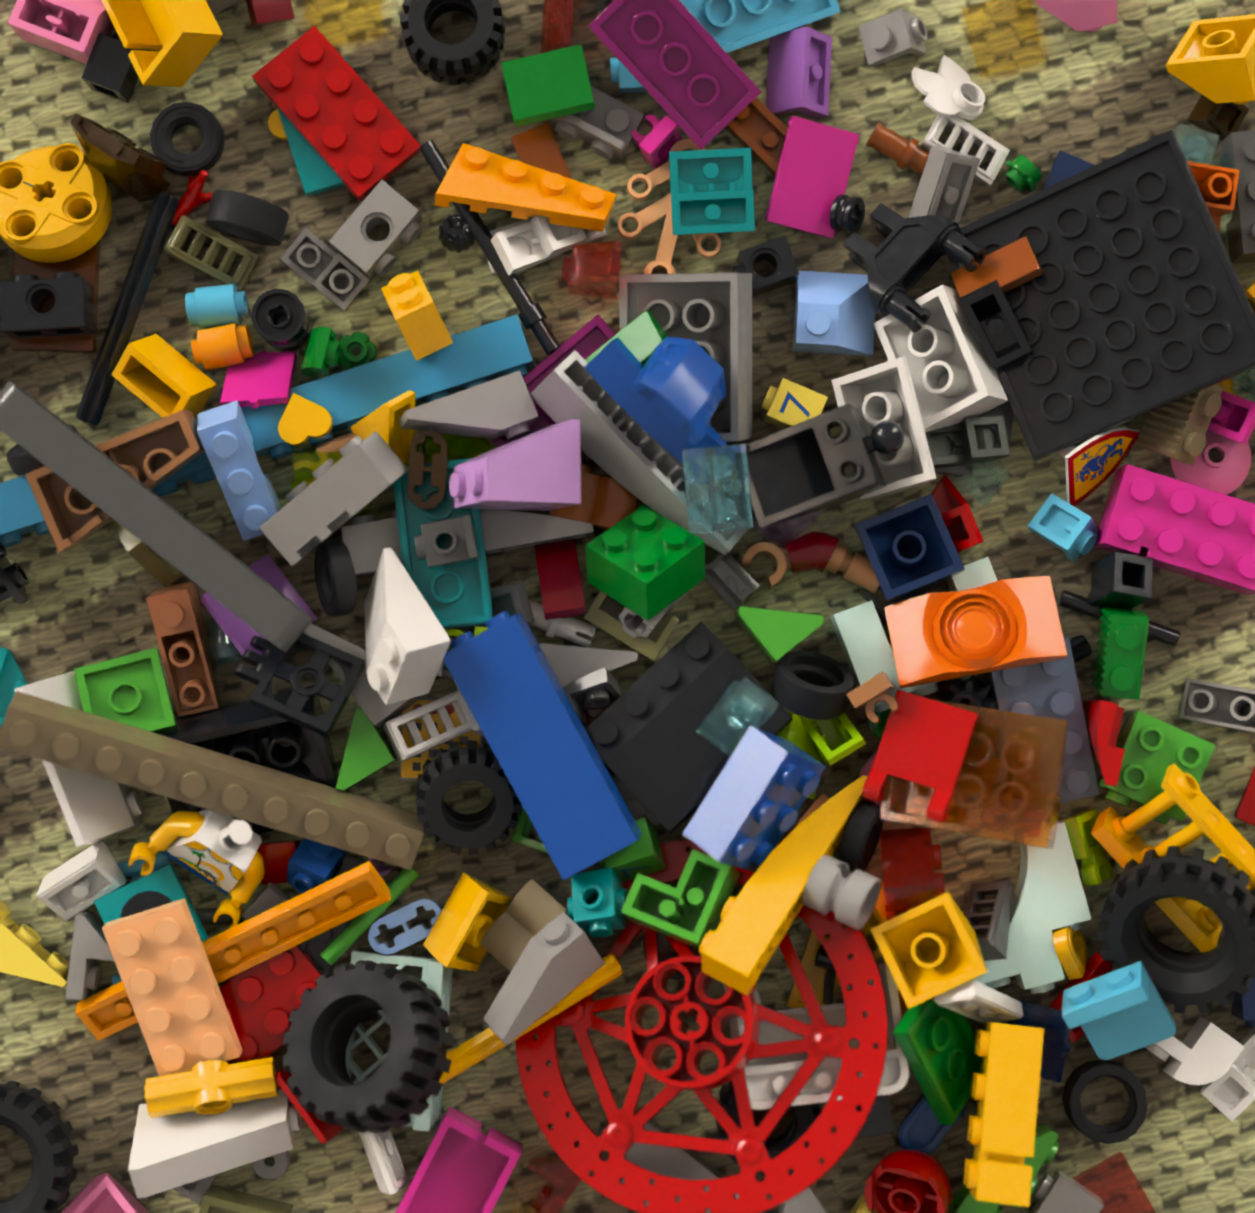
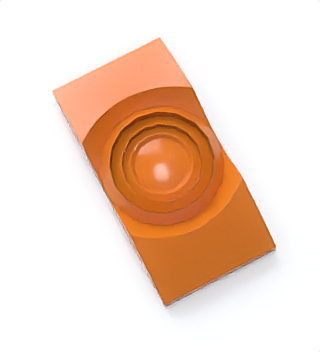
(975, 630)

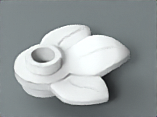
(949, 90)

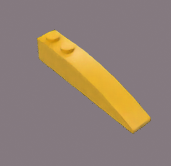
(774, 894)

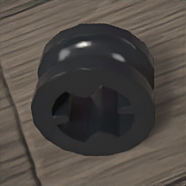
(847, 213)

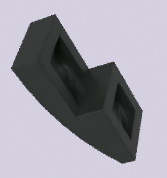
(969, 442)

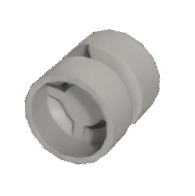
(845, 893)

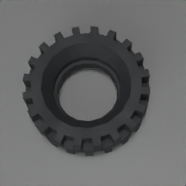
(1180, 975)
(48, 1146)

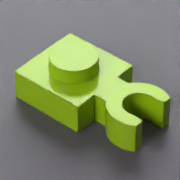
(1087, 848)

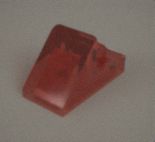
(562, 1179)

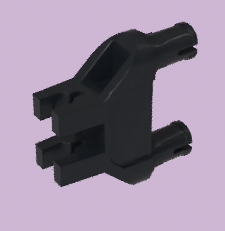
(905, 256)

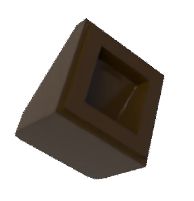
(1219, 117)

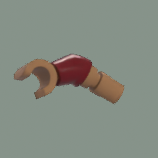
(814, 552)

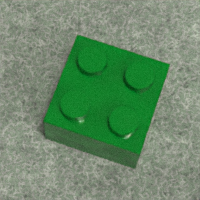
(645, 562)

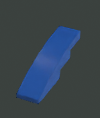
(616, 372)

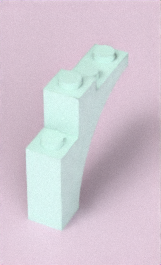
(1045, 899)

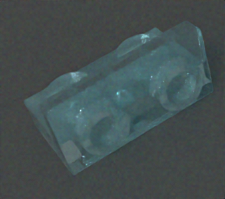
(717, 488)

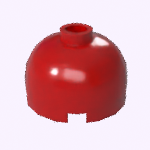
(908, 1184)

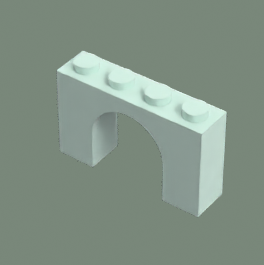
(867, 645)

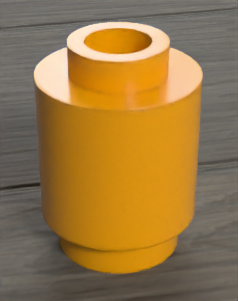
(222, 346)

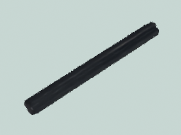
(127, 307)

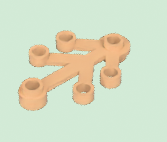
(659, 210)

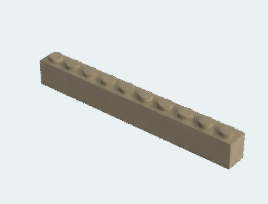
(210, 780)

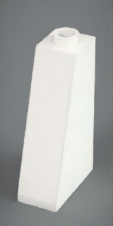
(195, 1146)

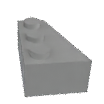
(333, 497)

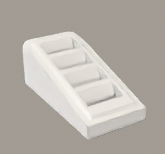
(973, 135)
(397, 741)

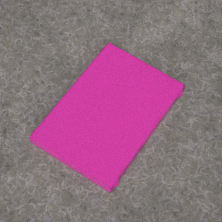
(811, 176)

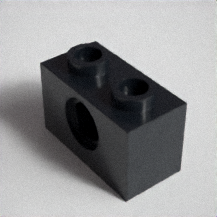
(70, 315)

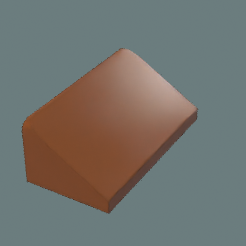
(1008, 265)

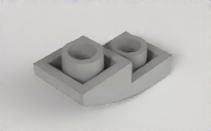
(324, 269)

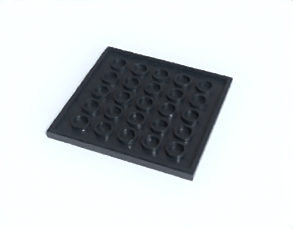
(1129, 299)

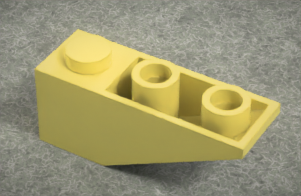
(25, 957)

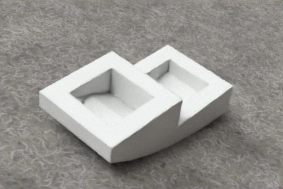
(534, 243)
(1237, 1087)

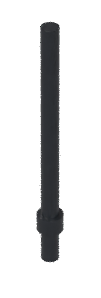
(531, 314)

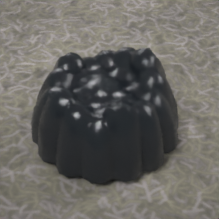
(455, 233)

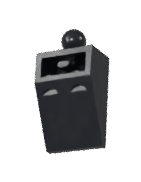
(805, 466)

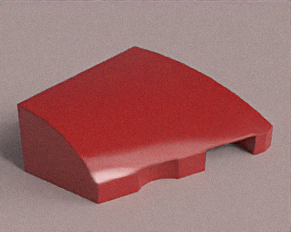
(1103, 727)

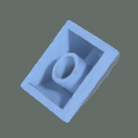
(833, 314)

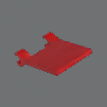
(924, 746)

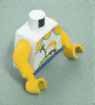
(213, 849)

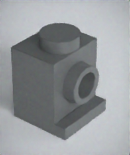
(462, 549)

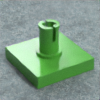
(128, 691)

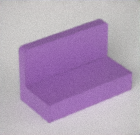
(799, 73)

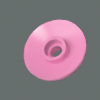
(1220, 476)

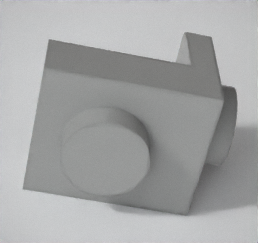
(893, 37)

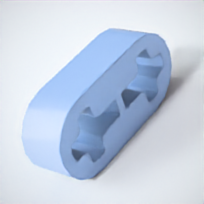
(399, 917)

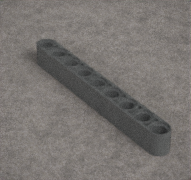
(150, 518)

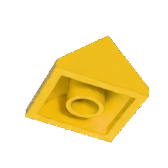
(464, 922)
(930, 949)

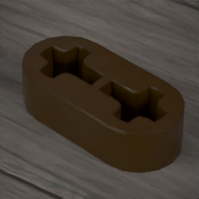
(438, 471)

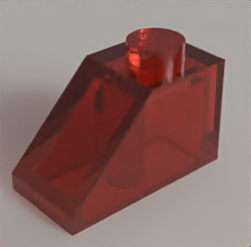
(594, 269)

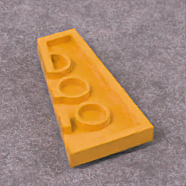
(510, 185)

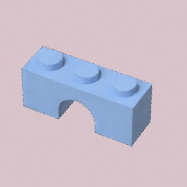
(236, 467)

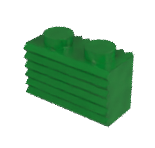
(1120, 652)

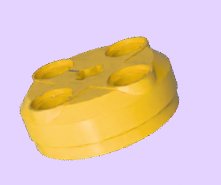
(48, 196)

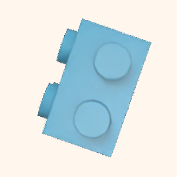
(1118, 1011)

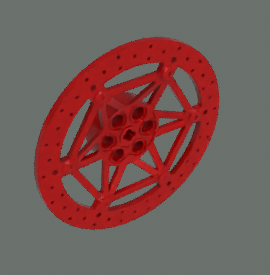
(733, 1056)

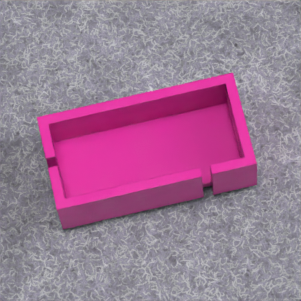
(1181, 528)
(462, 1168)

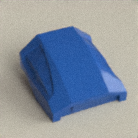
(682, 385)

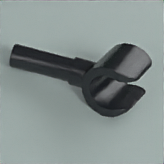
(823, 961)

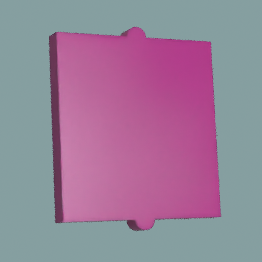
(260, 380)

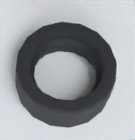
(247, 217)
(811, 685)
(1136, 1109)

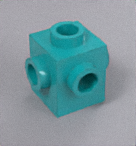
(597, 902)

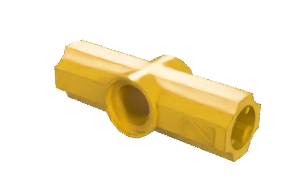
(211, 1087)

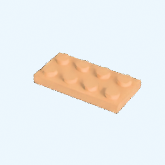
(172, 988)

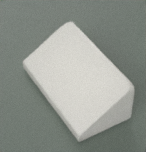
(81, 881)
(384, 1161)

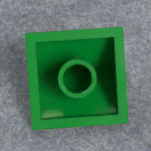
(548, 85)

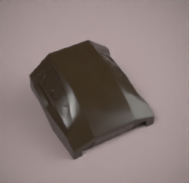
(119, 161)

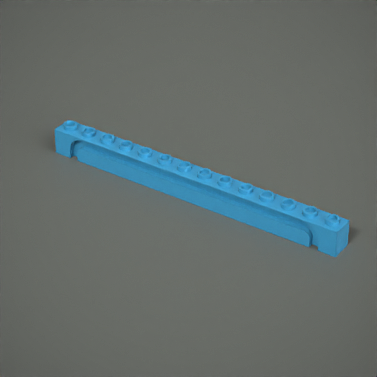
(347, 395)

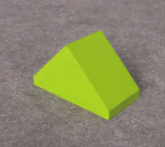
(833, 737)

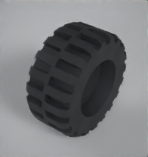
(321, 1038)

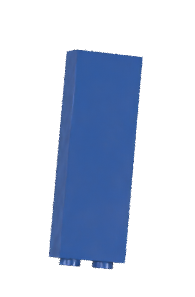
(541, 744)

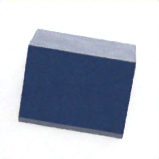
(909, 549)

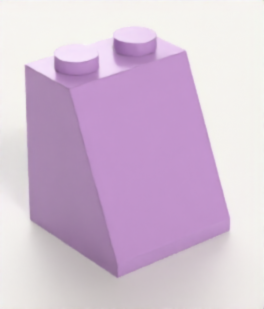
(525, 474)

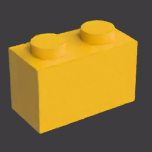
(416, 314)
(163, 377)

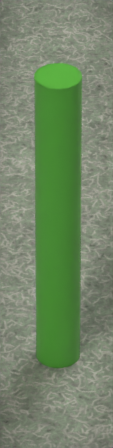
(365, 920)

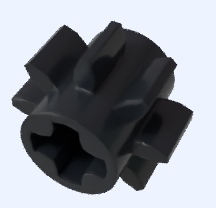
(970, 689)

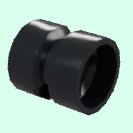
(282, 320)

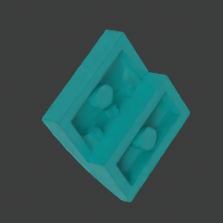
(711, 191)

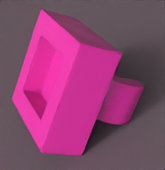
(658, 143)

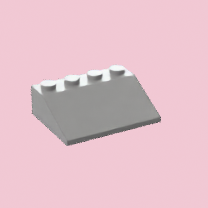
(714, 314)

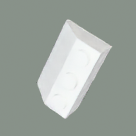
(944, 361)
(888, 394)

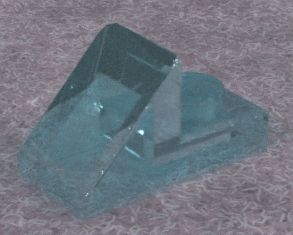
(734, 712)

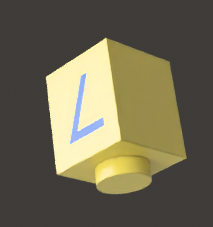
(792, 404)

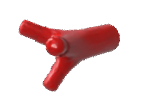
(193, 196)

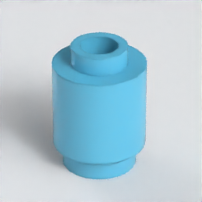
(216, 306)

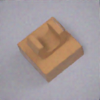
(871, 693)

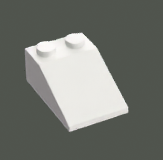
(401, 634)

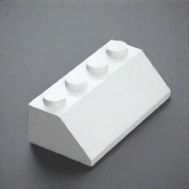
(90, 804)

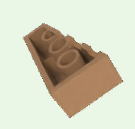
(147, 453)

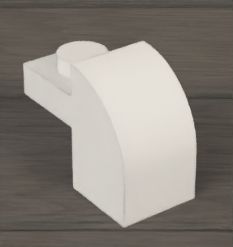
(1202, 1055)

